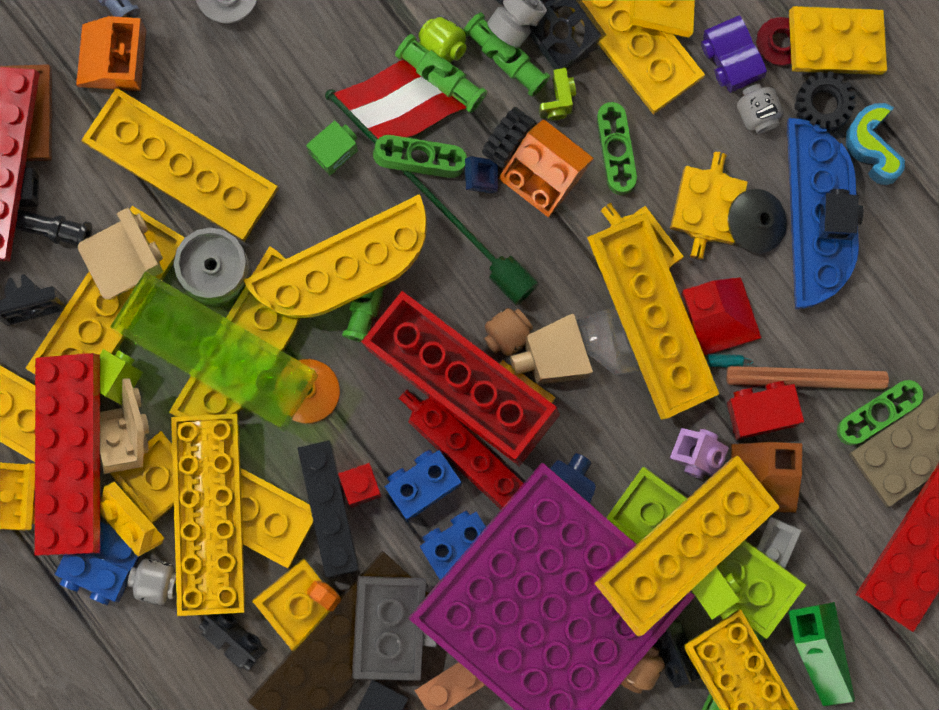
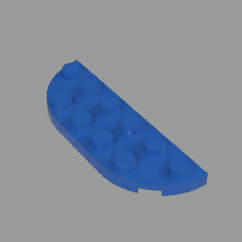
(815, 168)

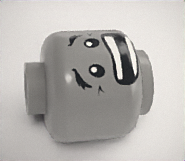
(760, 108)
(153, 581)

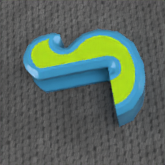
(871, 148)

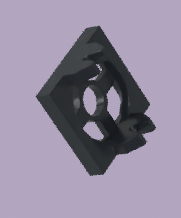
(592, 36)
(29, 302)

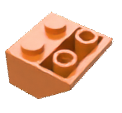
(112, 54)
(545, 167)

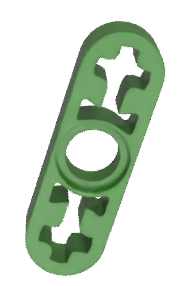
(604, 127)
(430, 148)
(894, 393)

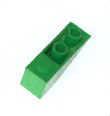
(823, 652)

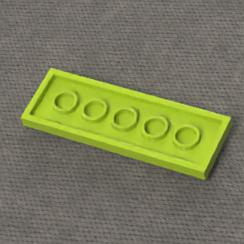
(766, 585)

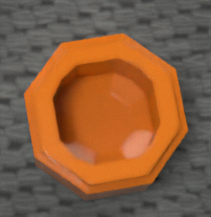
(324, 595)

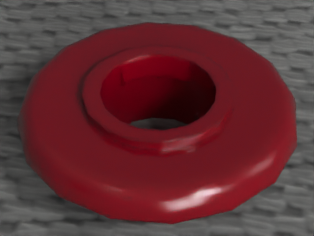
(765, 42)

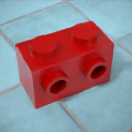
(765, 410)

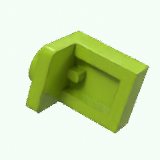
(564, 91)

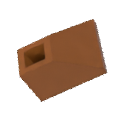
(776, 468)

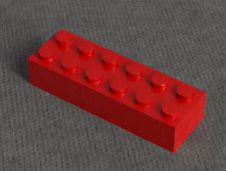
(461, 378)

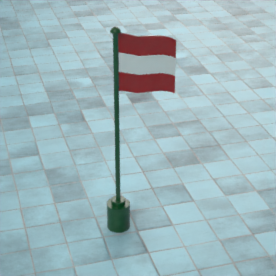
(404, 106)

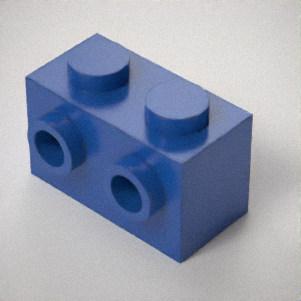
(422, 484)
(446, 547)

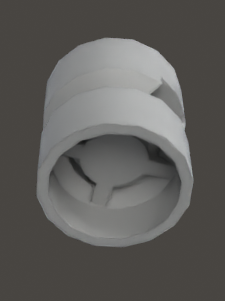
(513, 20)

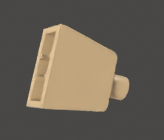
(554, 353)

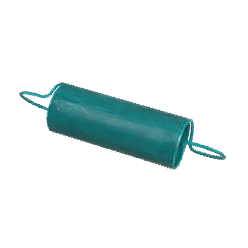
(726, 360)

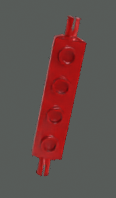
(462, 449)

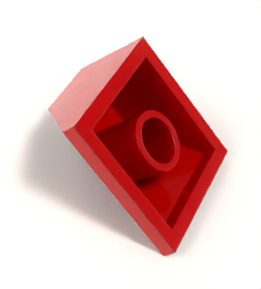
(720, 314)

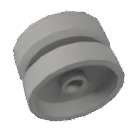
(199, 253)

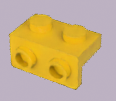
(17, 496)
(128, 520)

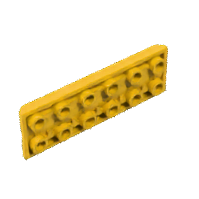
(208, 515)
(738, 667)

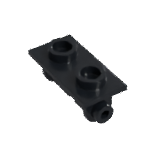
(244, 646)
(678, 665)

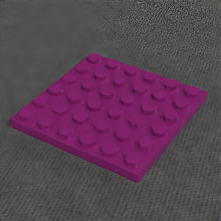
(527, 605)

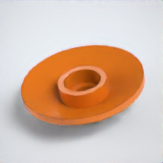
(323, 397)

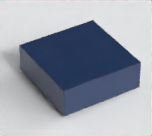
(481, 175)

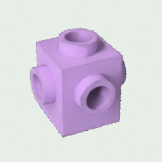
(699, 452)

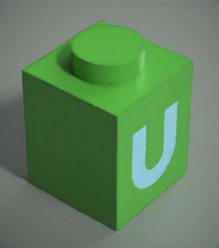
(333, 147)

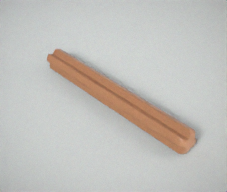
(808, 377)

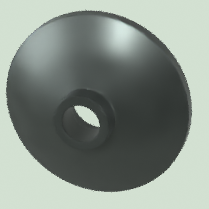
(746, 225)

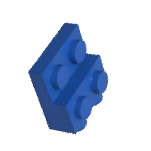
(102, 572)

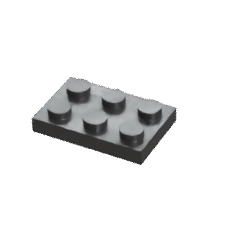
(385, 638)

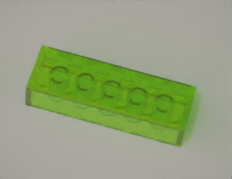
(214, 351)

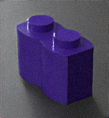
(734, 54)

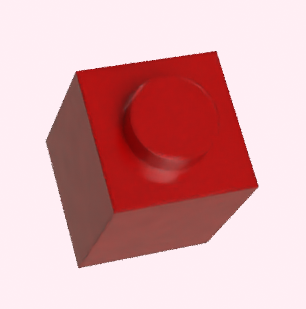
(360, 485)

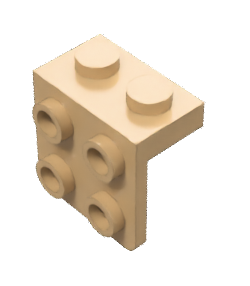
(120, 255)
(123, 433)

